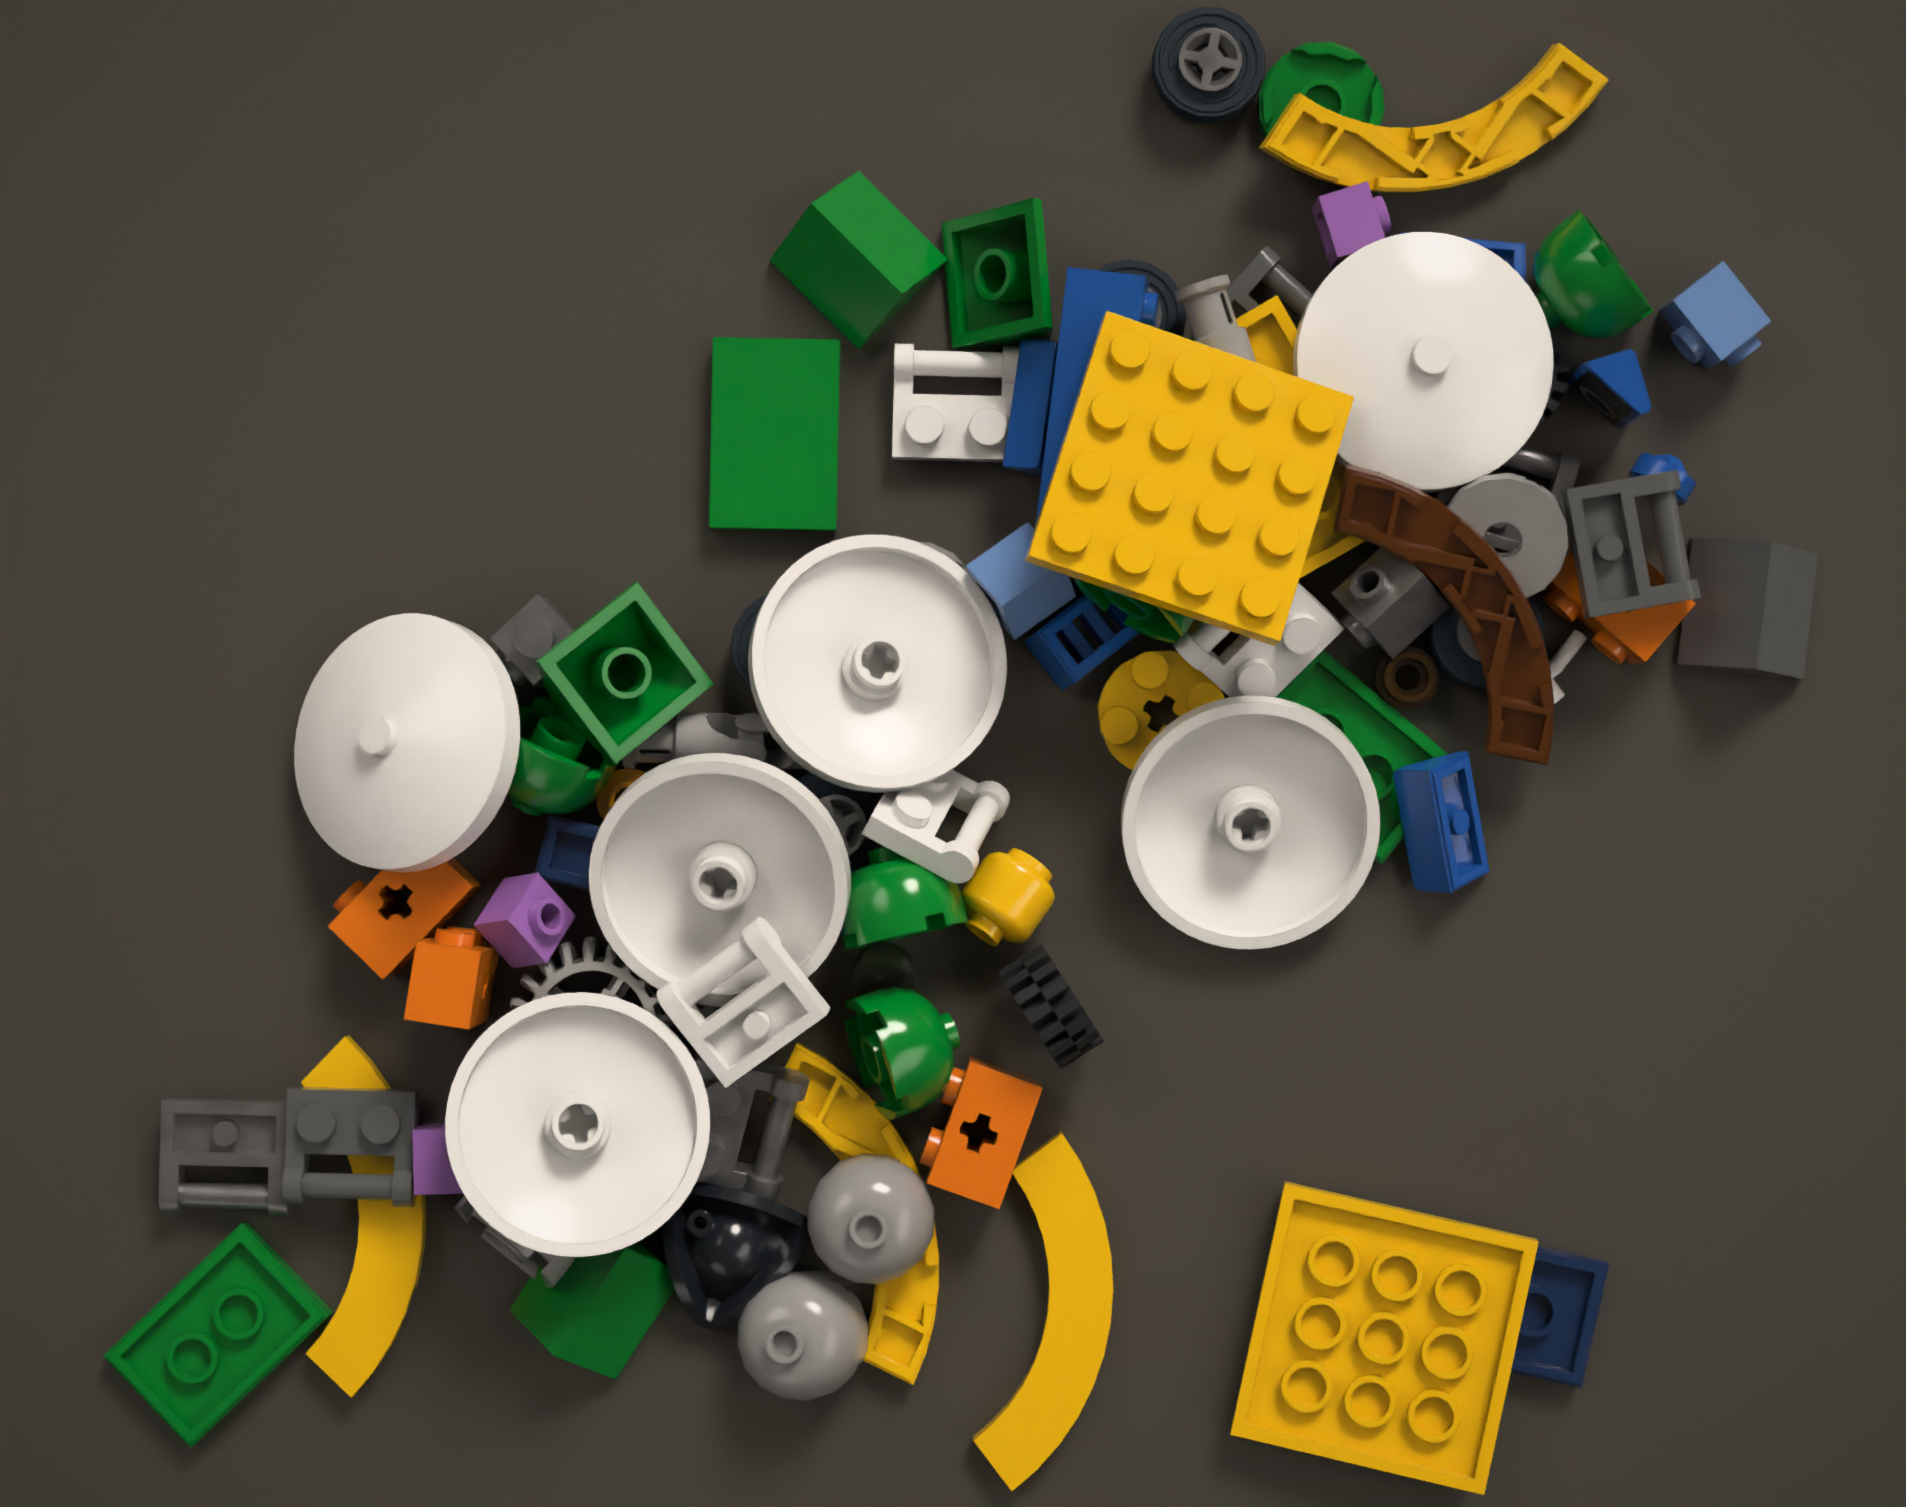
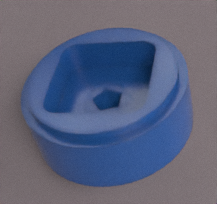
(1652, 464)

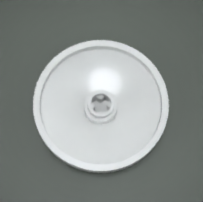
(1438, 355)
(877, 663)
(407, 743)
(1250, 822)
(704, 854)
(577, 1124)

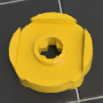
(1144, 679)

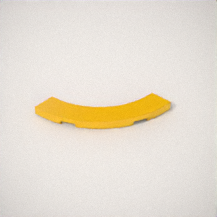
(1443, 153)
(851, 1125)
(386, 1252)
(1075, 1319)

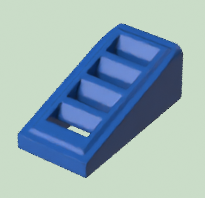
(1056, 658)

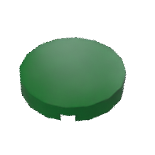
(1328, 76)

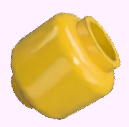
(1007, 897)

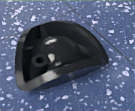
(727, 1249)

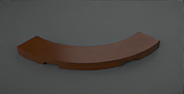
(1479, 590)

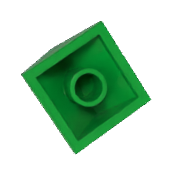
(856, 258)
(998, 276)
(621, 674)
(597, 1307)

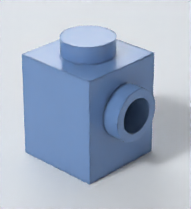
(1715, 319)
(1017, 589)

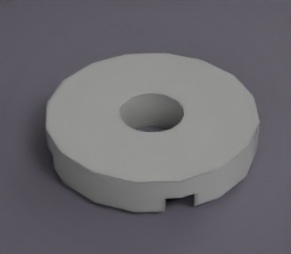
(1529, 509)

